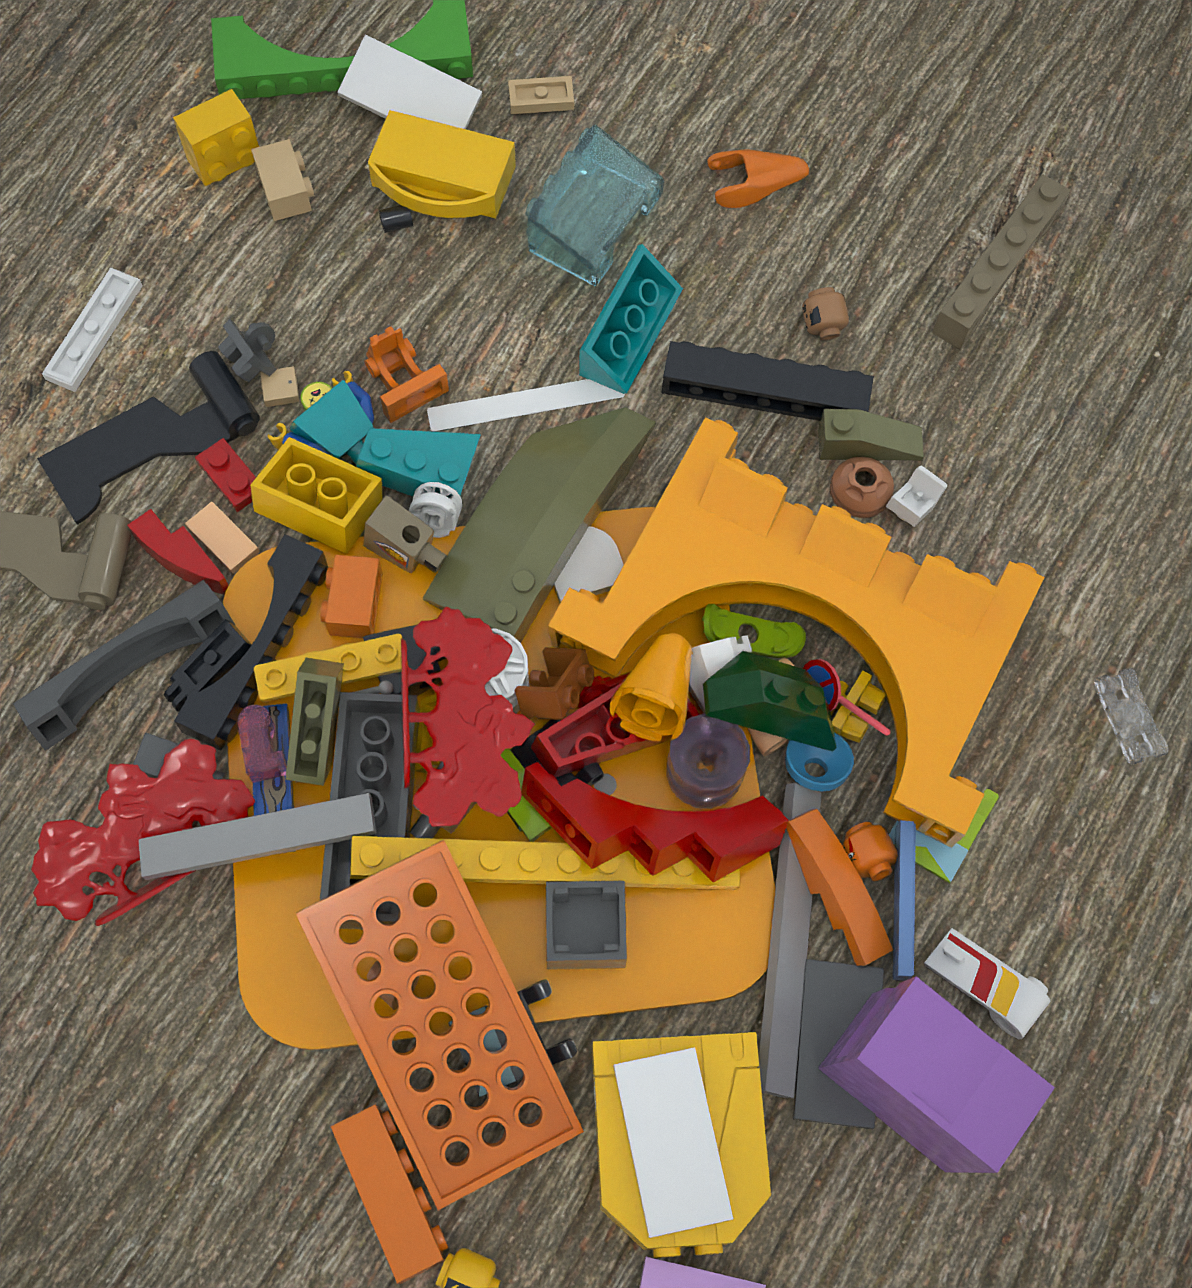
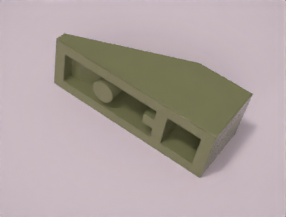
(865, 434)

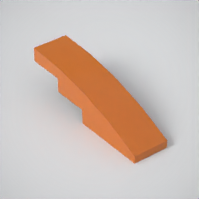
(835, 878)

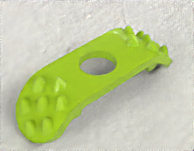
(772, 640)

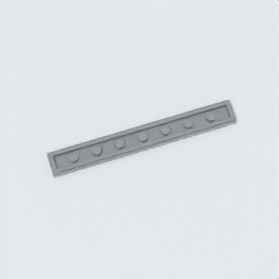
(786, 958)

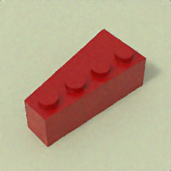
(590, 737)

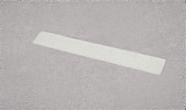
(518, 404)

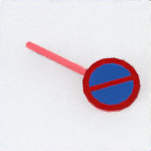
(829, 680)

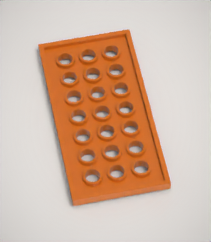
(393, 1069)

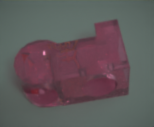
(256, 735)

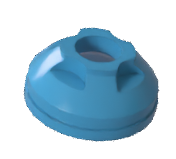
(836, 764)

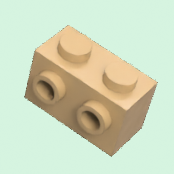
(282, 179)

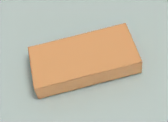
(222, 537)

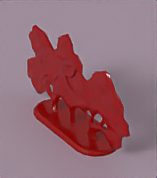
(466, 723)
(133, 810)

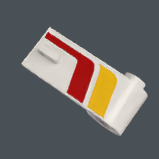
(1008, 995)

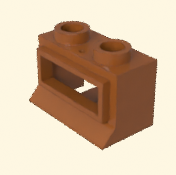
(555, 695)

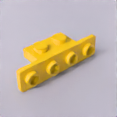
(360, 661)

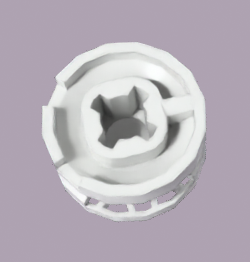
(437, 509)

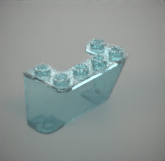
(590, 205)

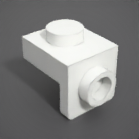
(917, 496)

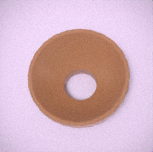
(859, 499)

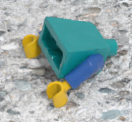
(334, 422)

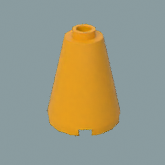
(656, 690)

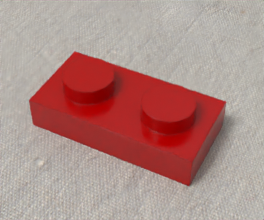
(227, 473)

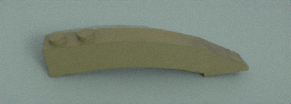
(536, 519)

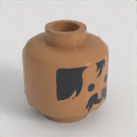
(825, 313)

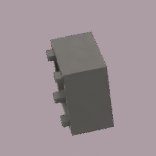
(586, 925)

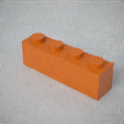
(389, 1194)

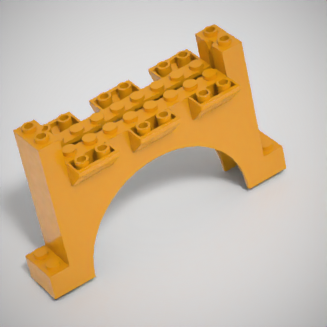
(921, 629)

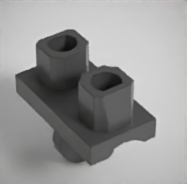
(248, 349)

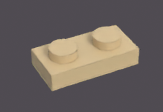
(541, 95)

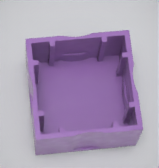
(936, 1078)

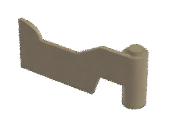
(35, 550)

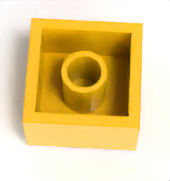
(217, 137)

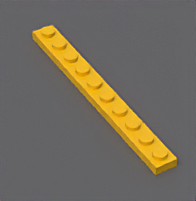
(528, 863)

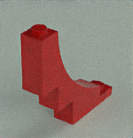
(606, 826)

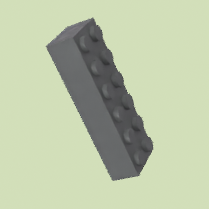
(371, 762)

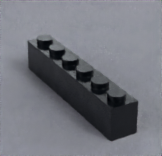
(762, 382)

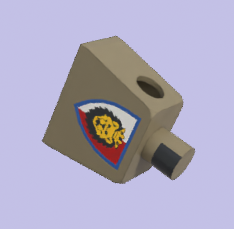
(401, 537)

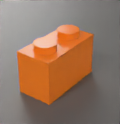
(352, 596)

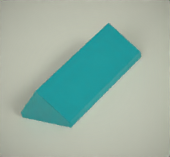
(629, 322)

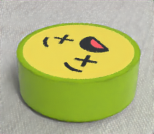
(313, 393)

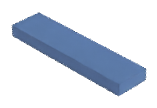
(904, 901)

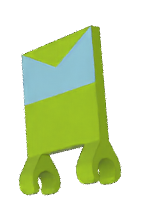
(942, 859)

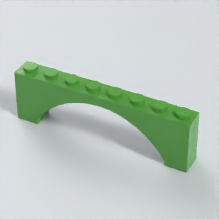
(263, 69)

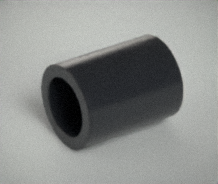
(395, 218)

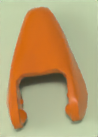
(765, 175)

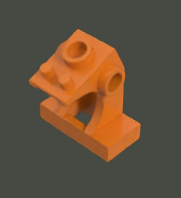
(391, 353)

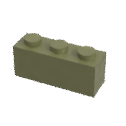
(314, 721)

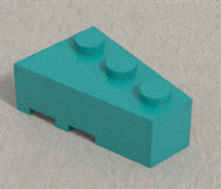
(418, 457)

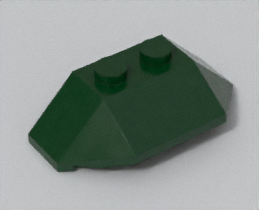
(771, 700)

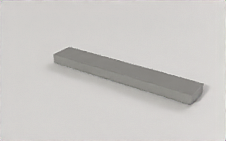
(256, 836)

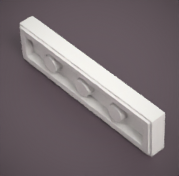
(92, 329)

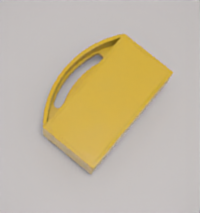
(441, 167)

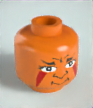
(870, 850)

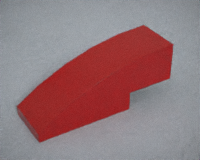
(176, 552)

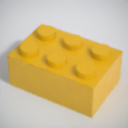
(316, 494)

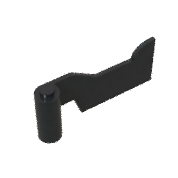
(147, 432)

